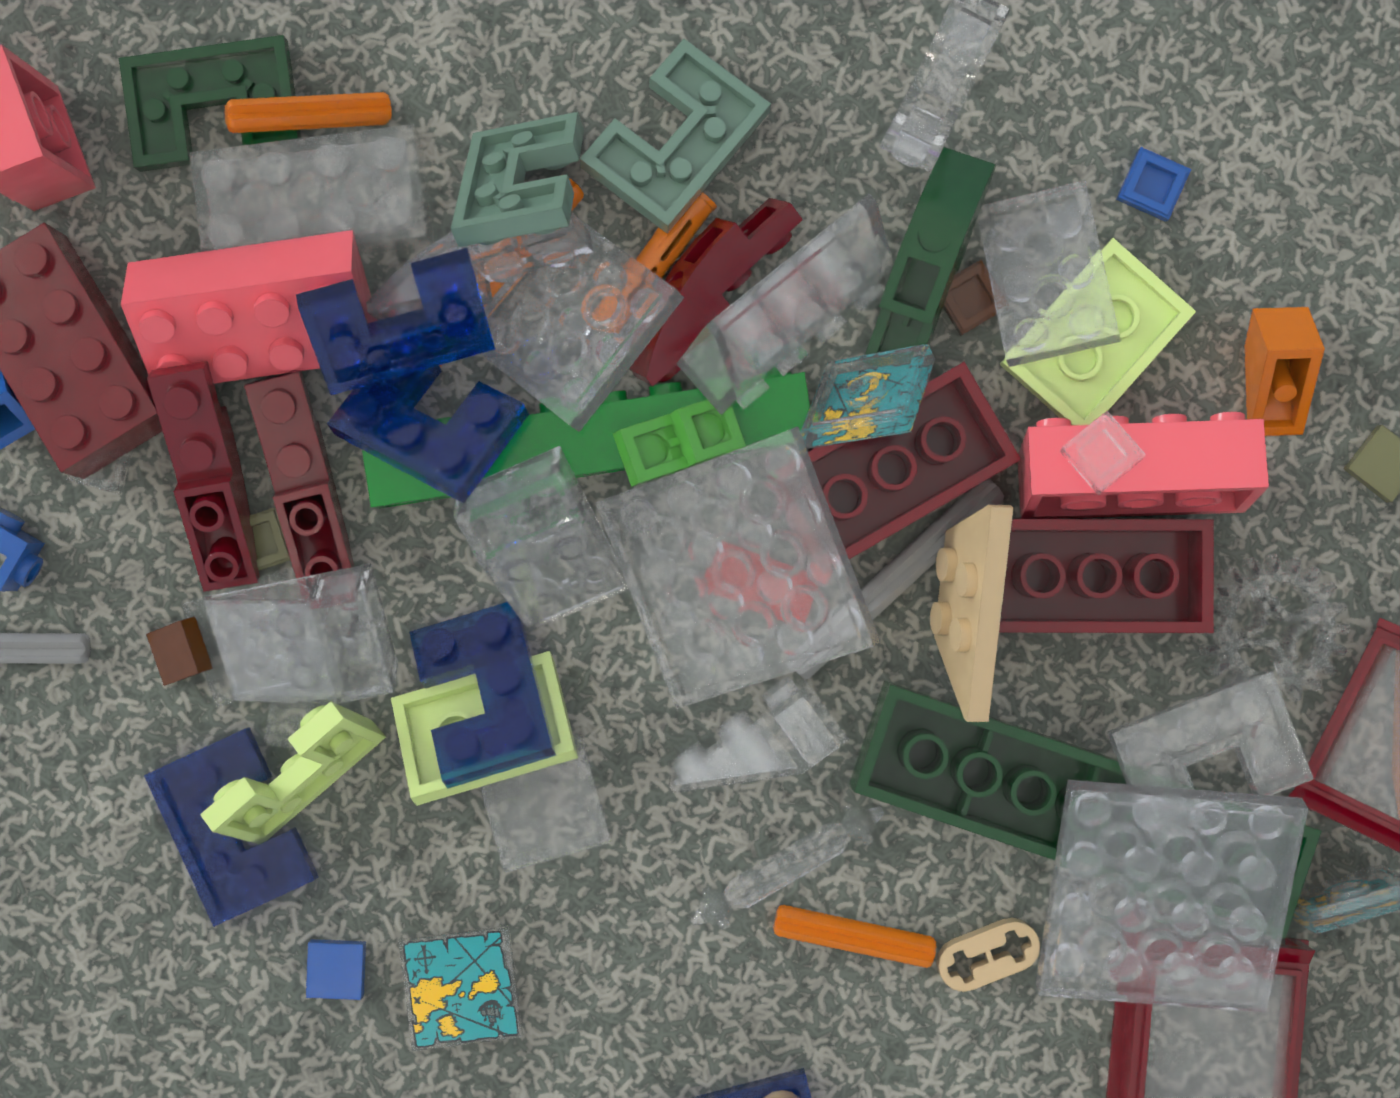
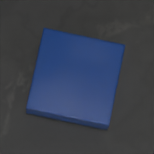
(1153, 184)
(335, 969)

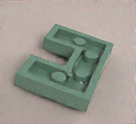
(668, 181)
(493, 193)

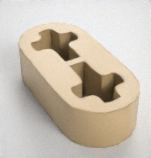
(993, 967)

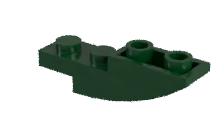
(931, 251)

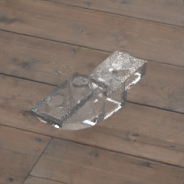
(496, 262)

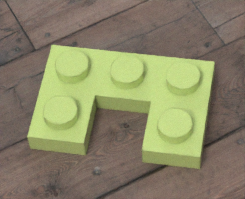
(326, 747)

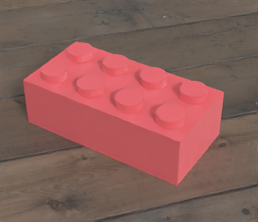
(236, 304)
(1185, 470)

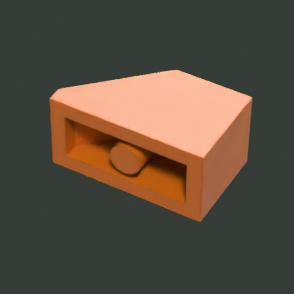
(1281, 368)

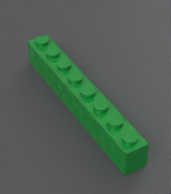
(594, 447)

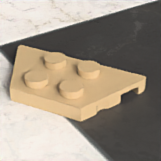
(970, 605)

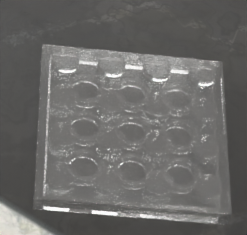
(738, 569)
(1169, 895)

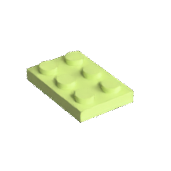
(1093, 379)
(458, 700)

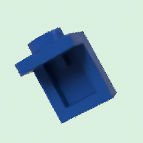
(21, 552)

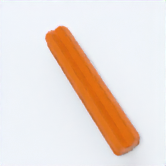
(307, 112)
(854, 936)

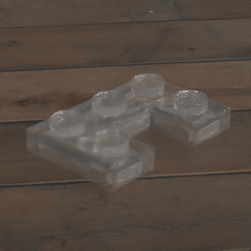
(1237, 716)

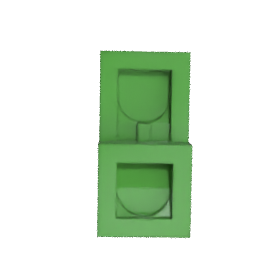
(677, 441)

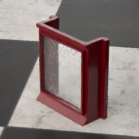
(1360, 749)
(1214, 1051)

